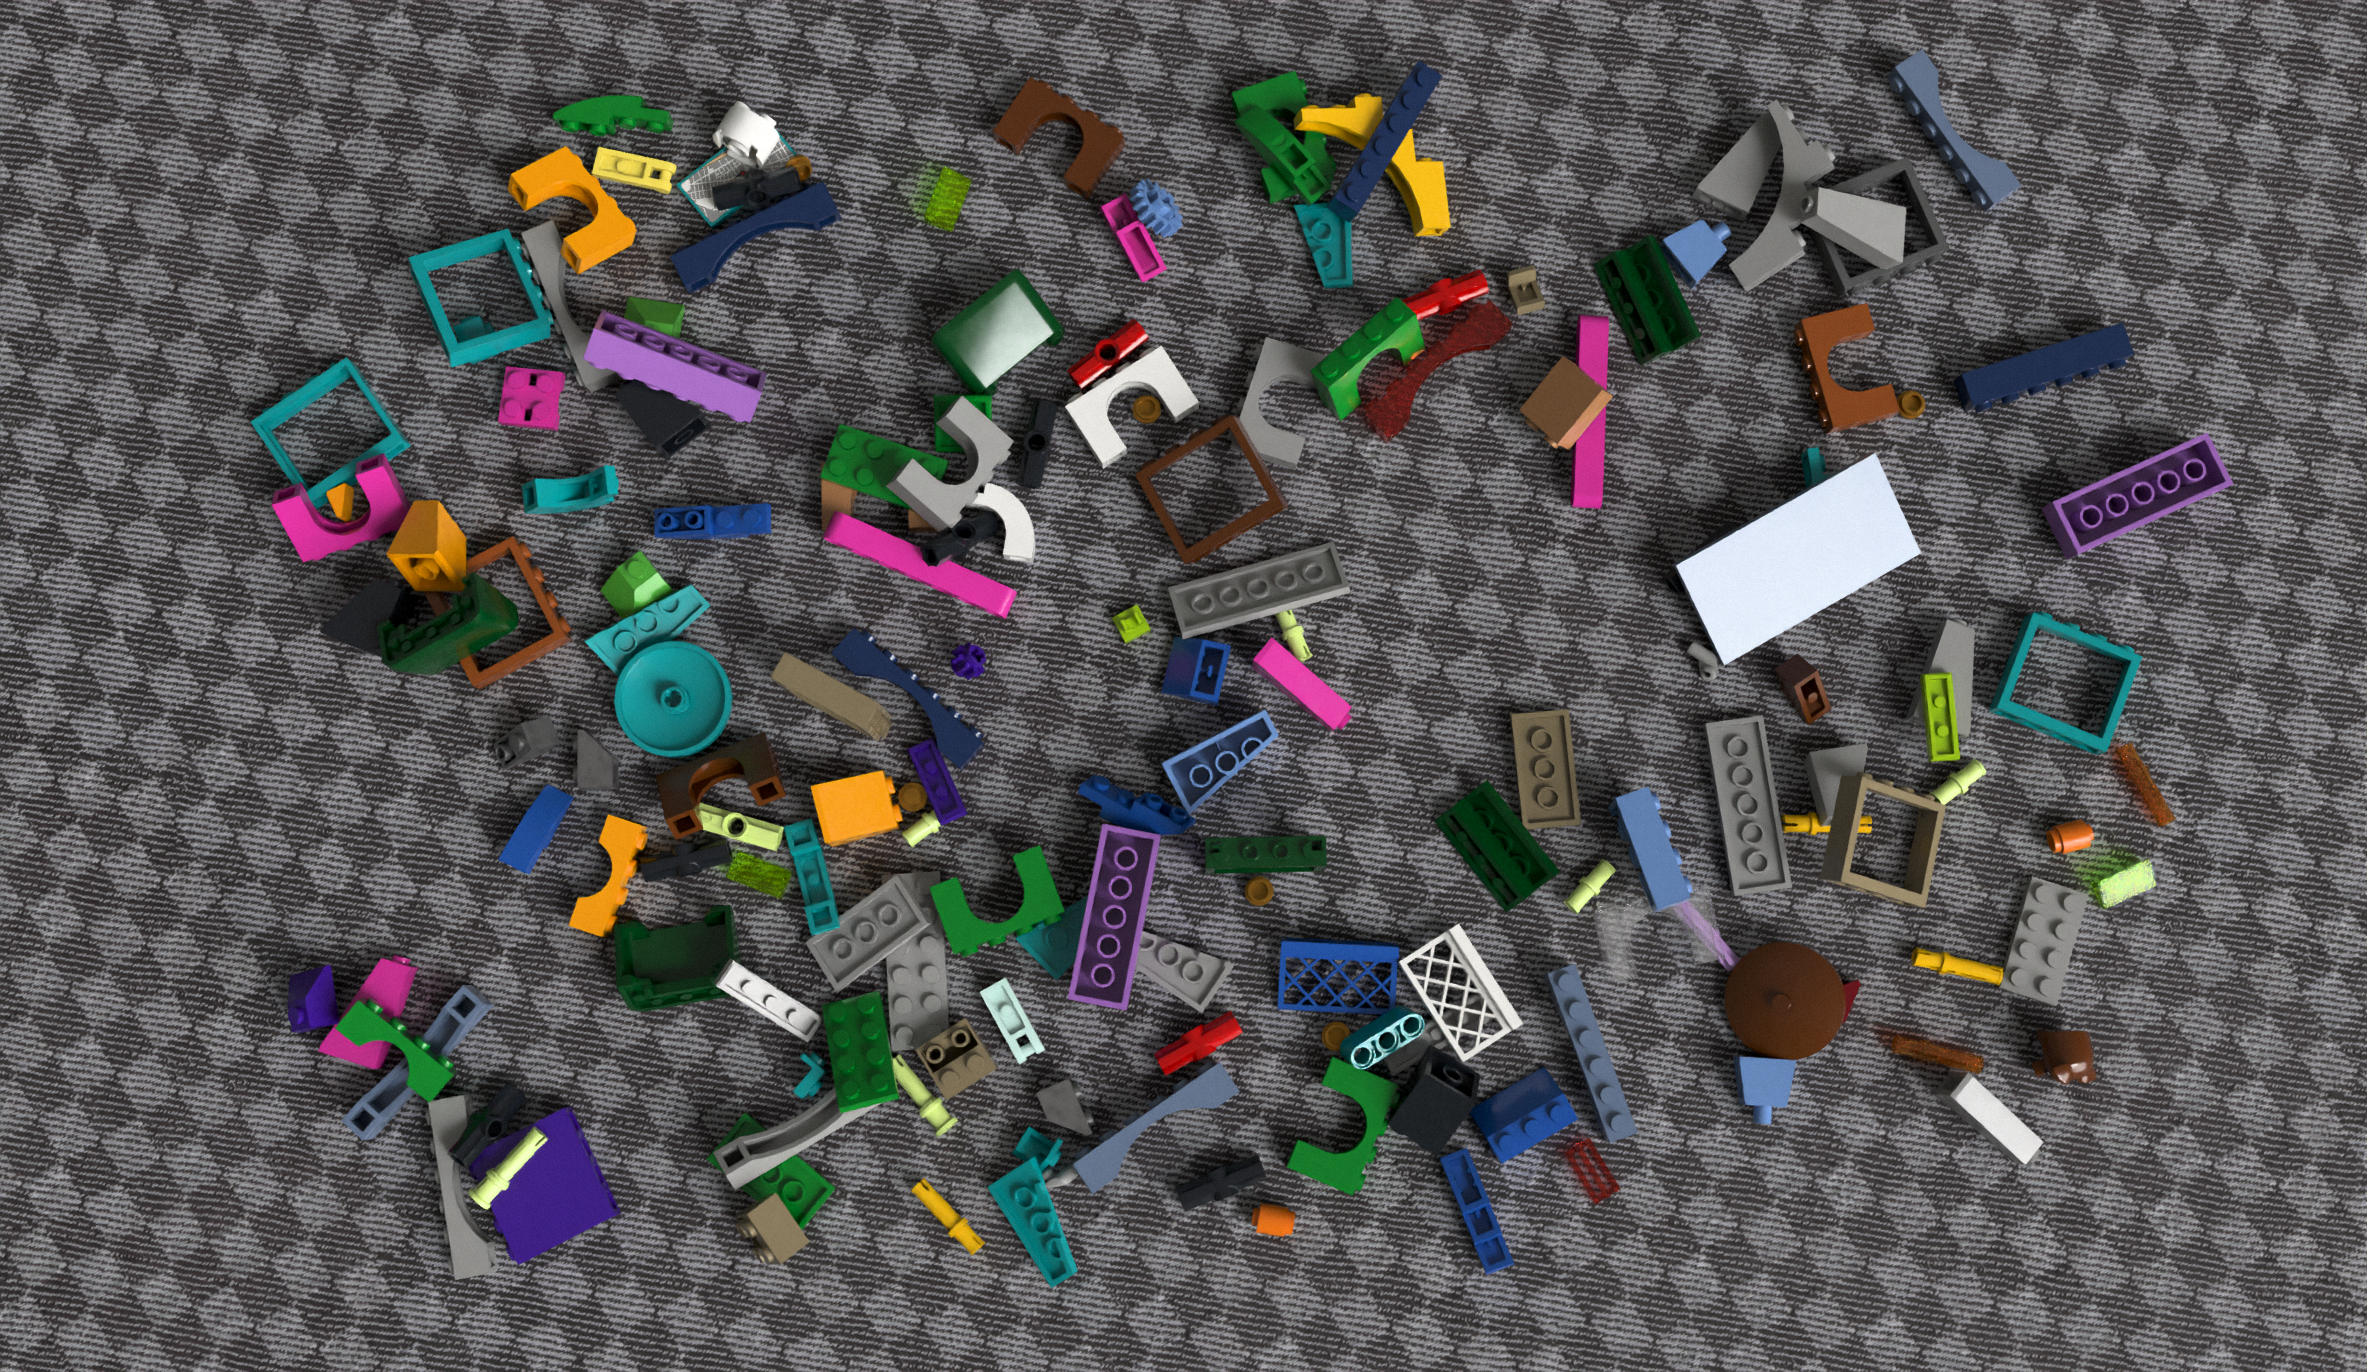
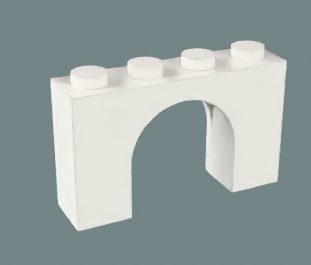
(1151, 372)

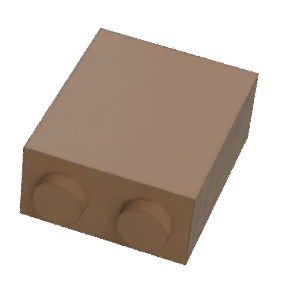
(1565, 404)

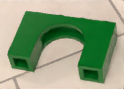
(1283, 98)
(1337, 374)
(1039, 905)
(1345, 1168)

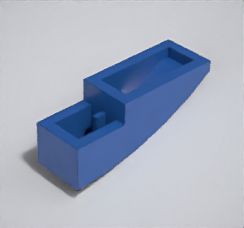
(536, 829)

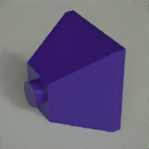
(312, 1000)

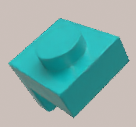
(812, 1081)
(1037, 1145)

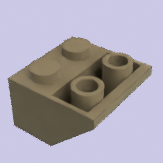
(956, 1059)
(771, 1230)

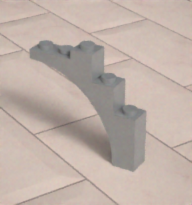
(1777, 243)

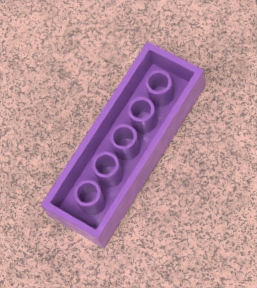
(675, 366)
(2137, 496)
(1114, 917)

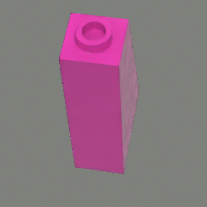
(1301, 685)
(390, 987)

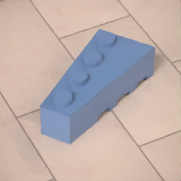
(1212, 762)
(1651, 848)

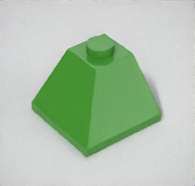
(656, 315)
(635, 585)

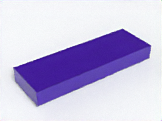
(937, 781)

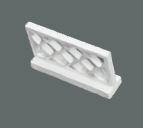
(1481, 979)

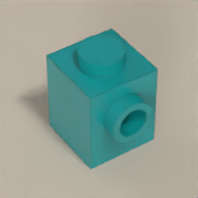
(471, 328)

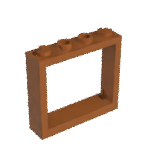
(481, 678)

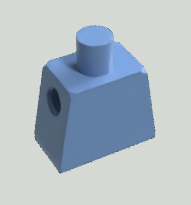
(1695, 250)
(1763, 1084)

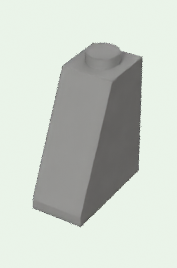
(1824, 775)

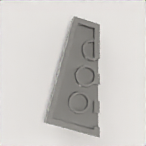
(1182, 970)

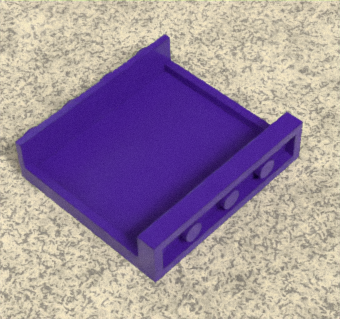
(553, 1193)

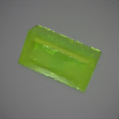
(947, 199)
(759, 875)
(2124, 883)

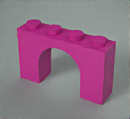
(318, 536)

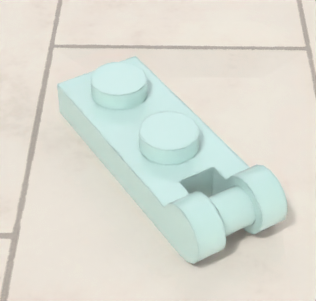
(1011, 1019)

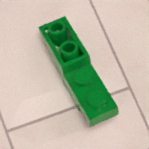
(602, 115)
(1284, 151)

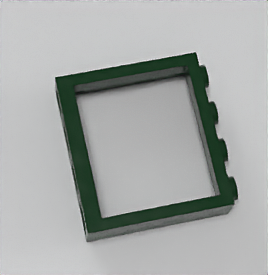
(1265, 855)

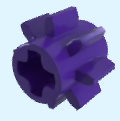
(968, 661)

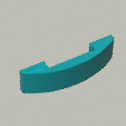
(813, 876)

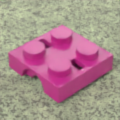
(537, 400)

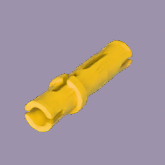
(1811, 824)
(1945, 963)
(948, 1217)

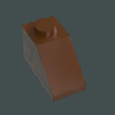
(1803, 688)

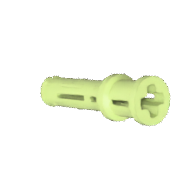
(930, 1106)
(499, 1177)

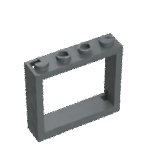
(1829, 255)

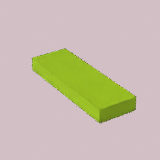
(1939, 717)

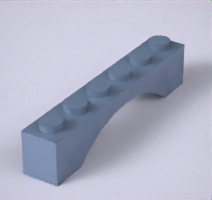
(1985, 177)
(444, 1035)
(1588, 1044)
(1103, 1163)

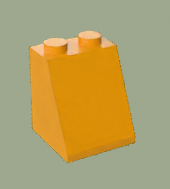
(430, 549)
(856, 807)

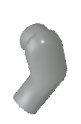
(1707, 661)
(1062, 1178)

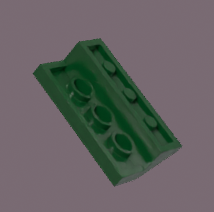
(1647, 300)
(1497, 846)

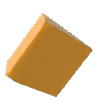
(342, 501)

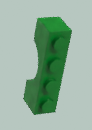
(426, 1069)

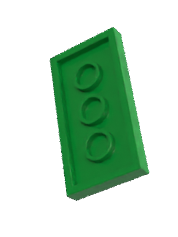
(870, 462)
(860, 1052)
(794, 1180)

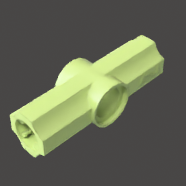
(754, 832)

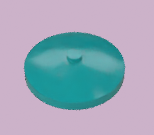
(673, 699)

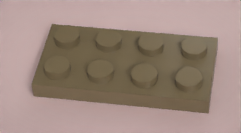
(1545, 769)

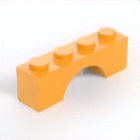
(598, 912)

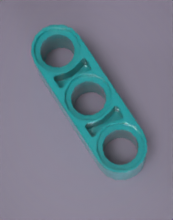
(1395, 1037)

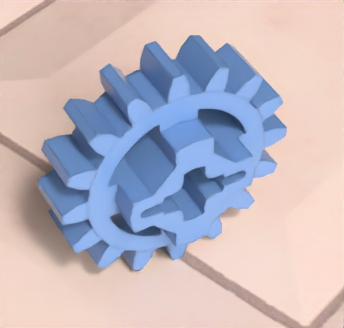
(1156, 208)

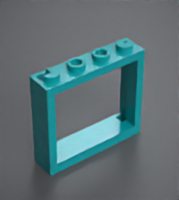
(491, 343)
(297, 400)
(2054, 728)

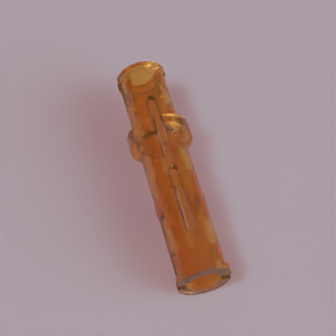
(2144, 783)
(1924, 1051)

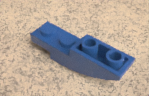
(712, 522)
(1143, 814)

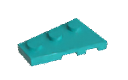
(1329, 243)

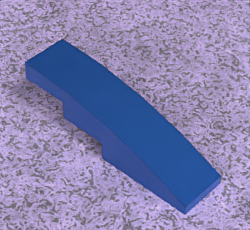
(1476, 1211)

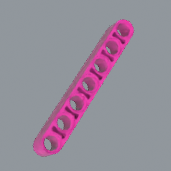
(1589, 449)
(908, 561)

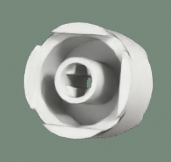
(747, 135)

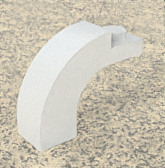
(1019, 529)

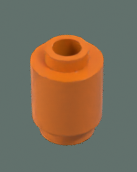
(2070, 837)
(1273, 1220)

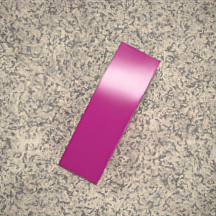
(1132, 237)

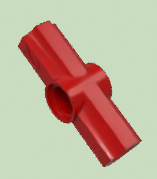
(1447, 295)
(1121, 342)
(1198, 1043)

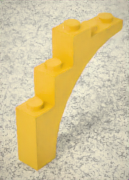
(1418, 181)

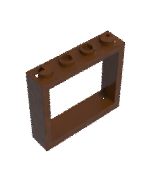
(1234, 529)

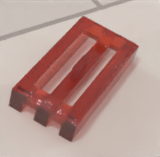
(1605, 1193)

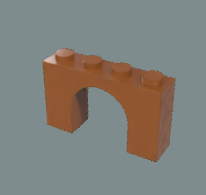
(1837, 406)

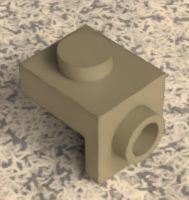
(1524, 290)

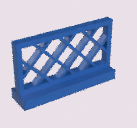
(1337, 950)

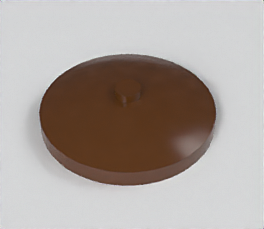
(1785, 1000)

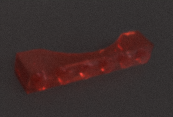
(1479, 333)

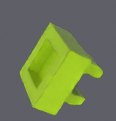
(1131, 624)

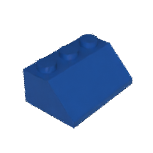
(1523, 1115)

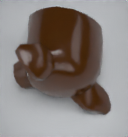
(2065, 1056)

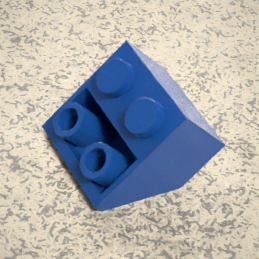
(1196, 670)

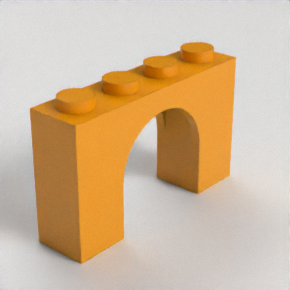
(565, 175)

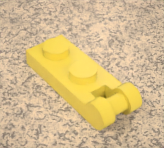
(633, 169)

